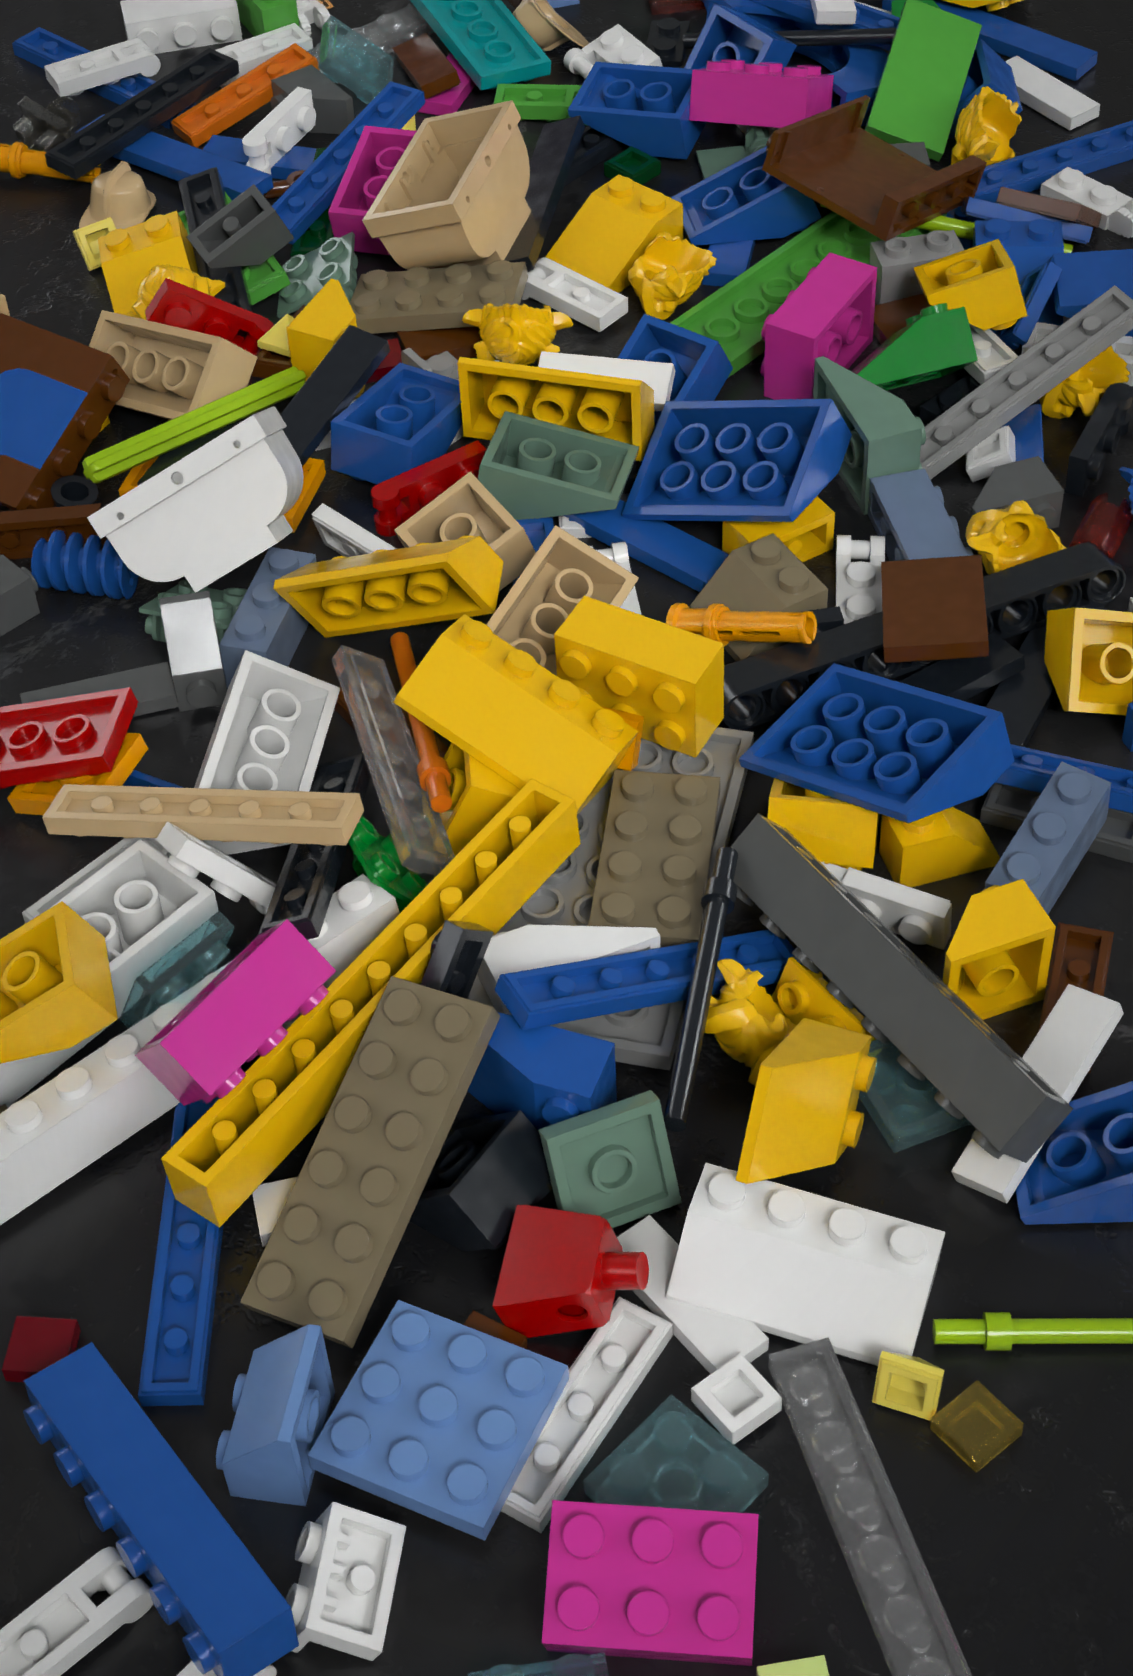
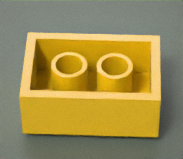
(645, 671)

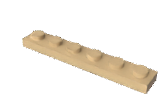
(205, 813)

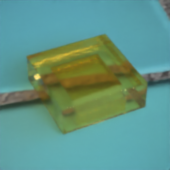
(976, 1426)

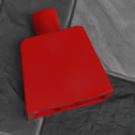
(563, 1272)

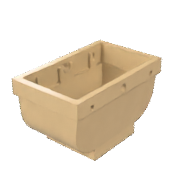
(456, 191)

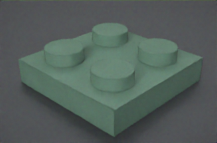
(613, 1161)

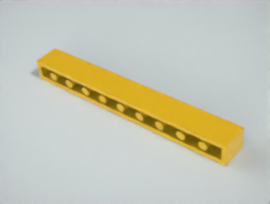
(297, 1081)

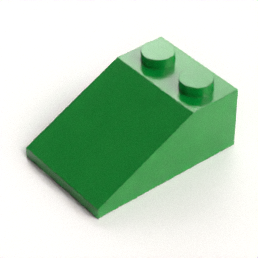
(924, 350)

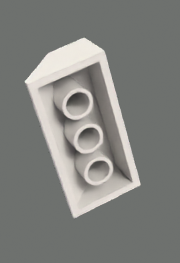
(267, 734)
(805, 1265)

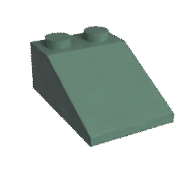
(882, 427)
(553, 469)

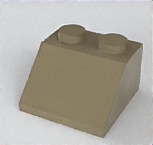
(762, 579)

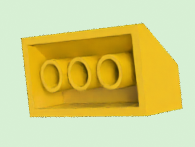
(577, 400)
(396, 587)
(515, 713)

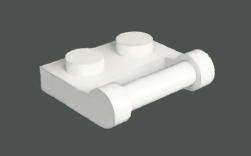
(611, 47)

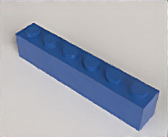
(161, 1515)

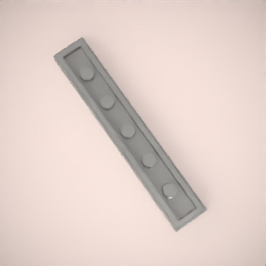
(1026, 380)

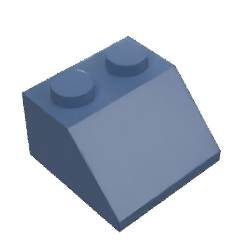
(278, 1419)

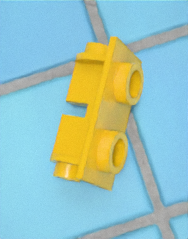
(805, 995)

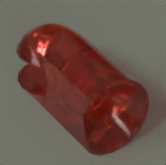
(1104, 525)

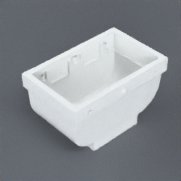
(209, 506)

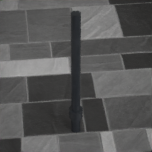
(824, 37)
(717, 901)

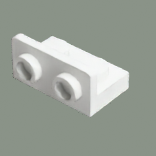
(346, 1580)

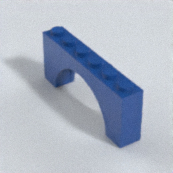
(854, 67)

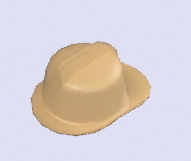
(546, 25)
(119, 196)

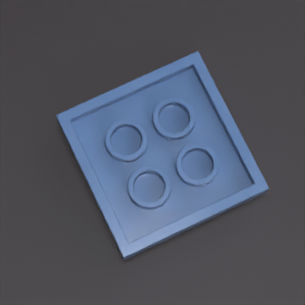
(440, 1419)

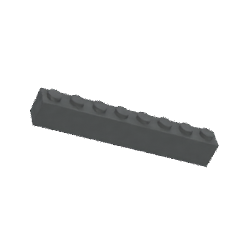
(897, 993)

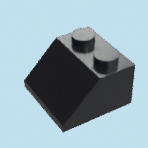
(481, 1178)

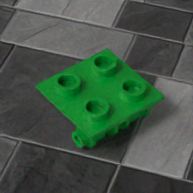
(379, 861)

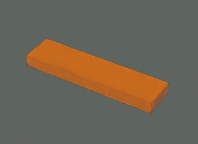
(238, 97)

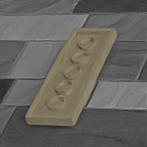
(371, 1160)

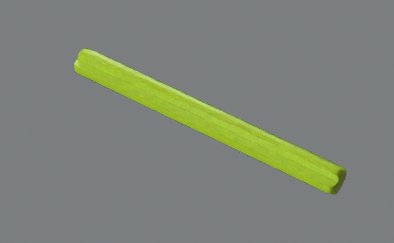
(192, 425)

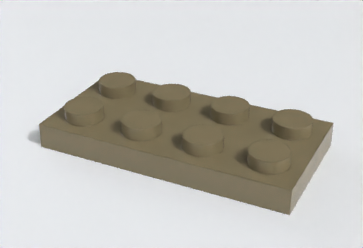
(434, 296)
(656, 853)

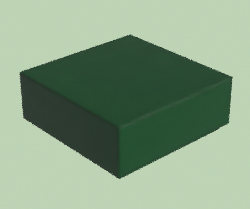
(634, 165)

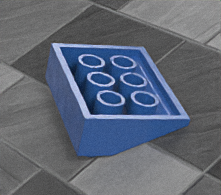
(738, 460)
(884, 745)

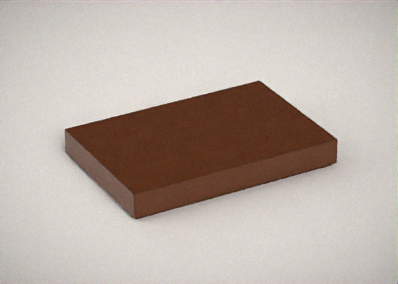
(934, 609)

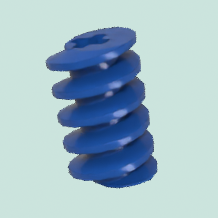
(81, 566)

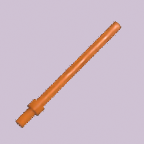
(432, 769)

